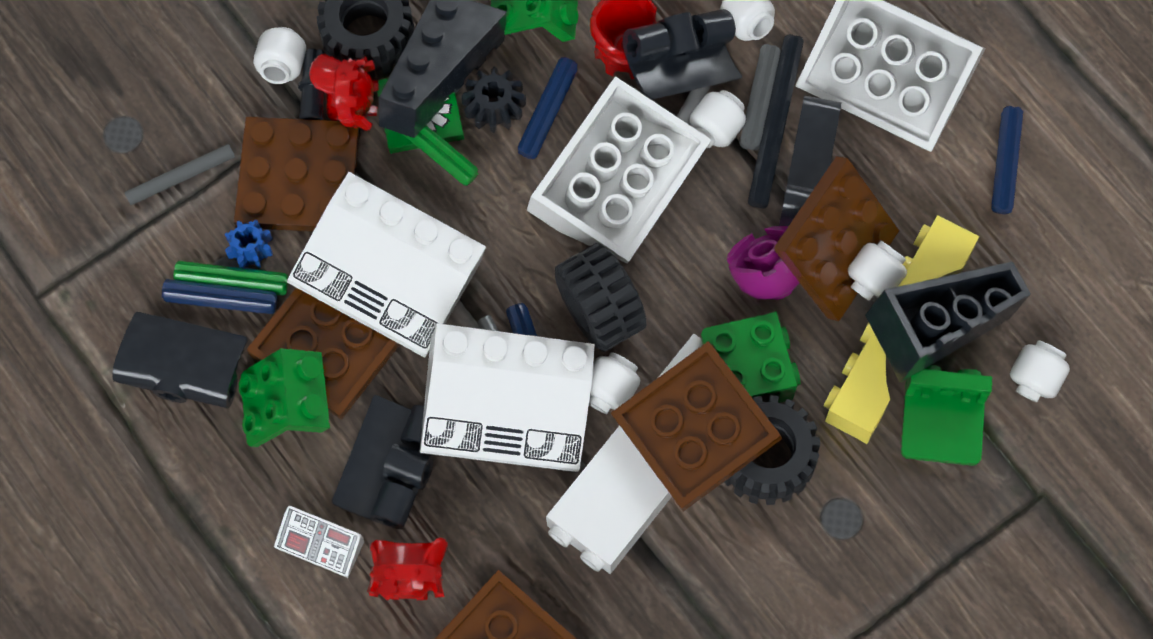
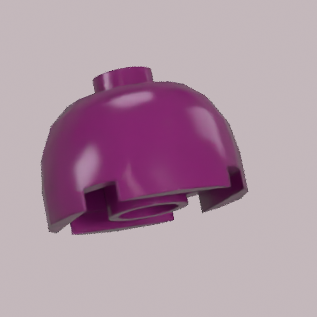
(759, 268)

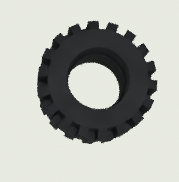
(382, 46)
(600, 297)
(792, 476)

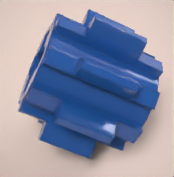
(244, 235)

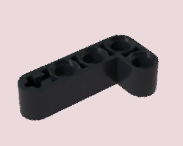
(811, 153)

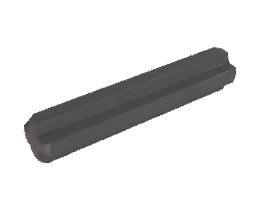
(760, 97)

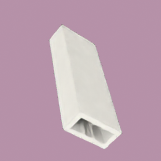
(611, 498)

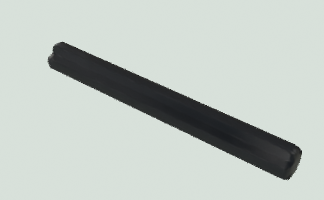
(775, 121)

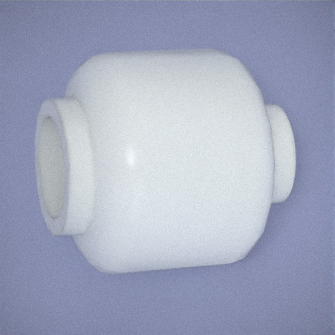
(751, 17)
(279, 55)
(719, 117)
(876, 269)
(1039, 371)
(612, 382)

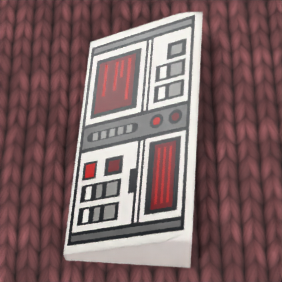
(318, 541)

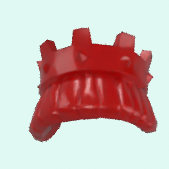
(608, 26)
(347, 89)
(407, 569)

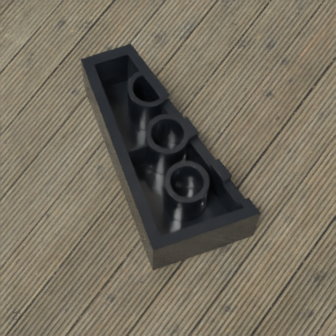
(439, 56)
(942, 314)

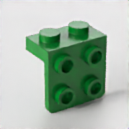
(555, 16)
(757, 355)
(284, 395)
(945, 415)

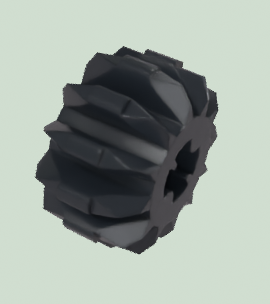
(490, 86)

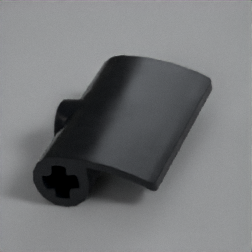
(681, 53)
(179, 360)
(385, 465)

